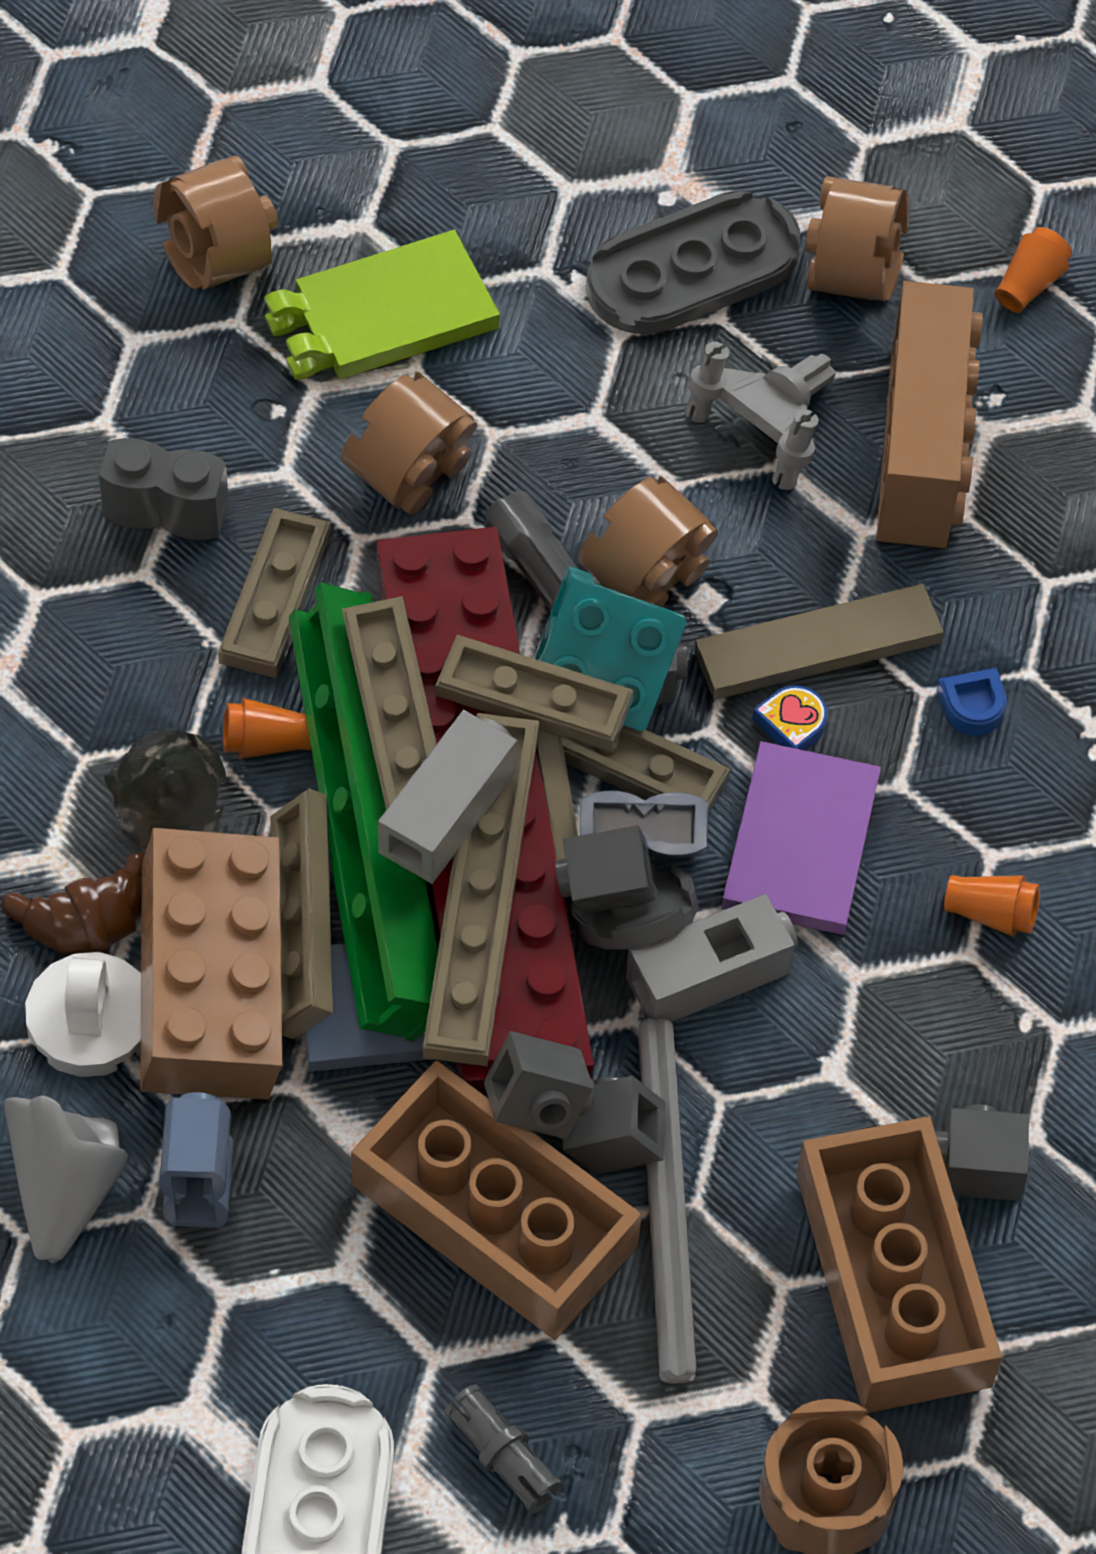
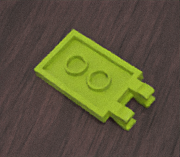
(383, 308)

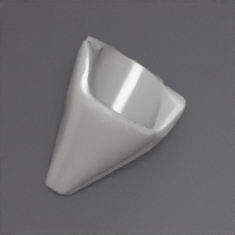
(61, 1169)

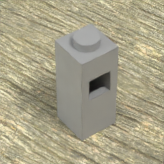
(447, 795)
(712, 960)

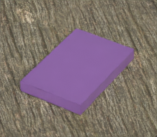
(803, 835)

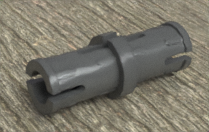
(503, 1449)

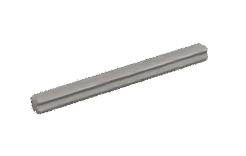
(668, 1212)

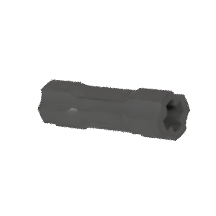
(529, 542)

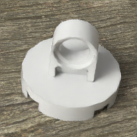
(86, 1013)

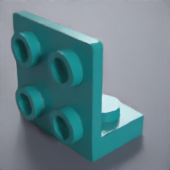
(612, 640)

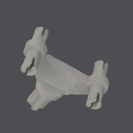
(770, 401)

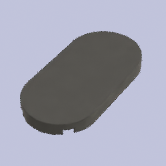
(692, 262)

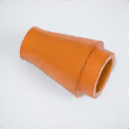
(1034, 267)
(263, 729)
(995, 901)

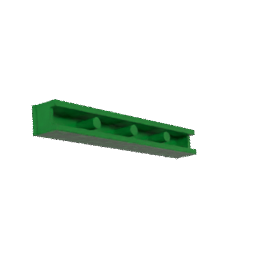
(379, 902)

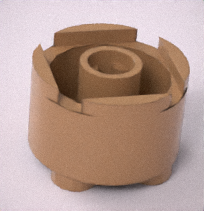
(215, 223)
(857, 239)
(410, 442)
(650, 543)
(866, 1473)

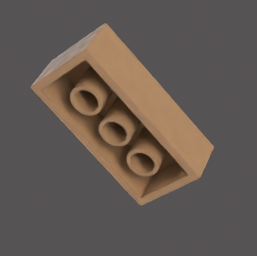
(929, 415)
(210, 964)
(495, 1200)
(897, 1265)

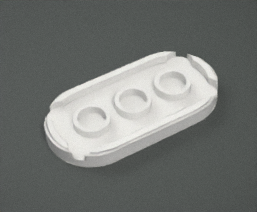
(321, 1476)

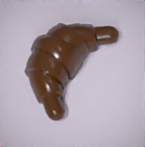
(86, 914)

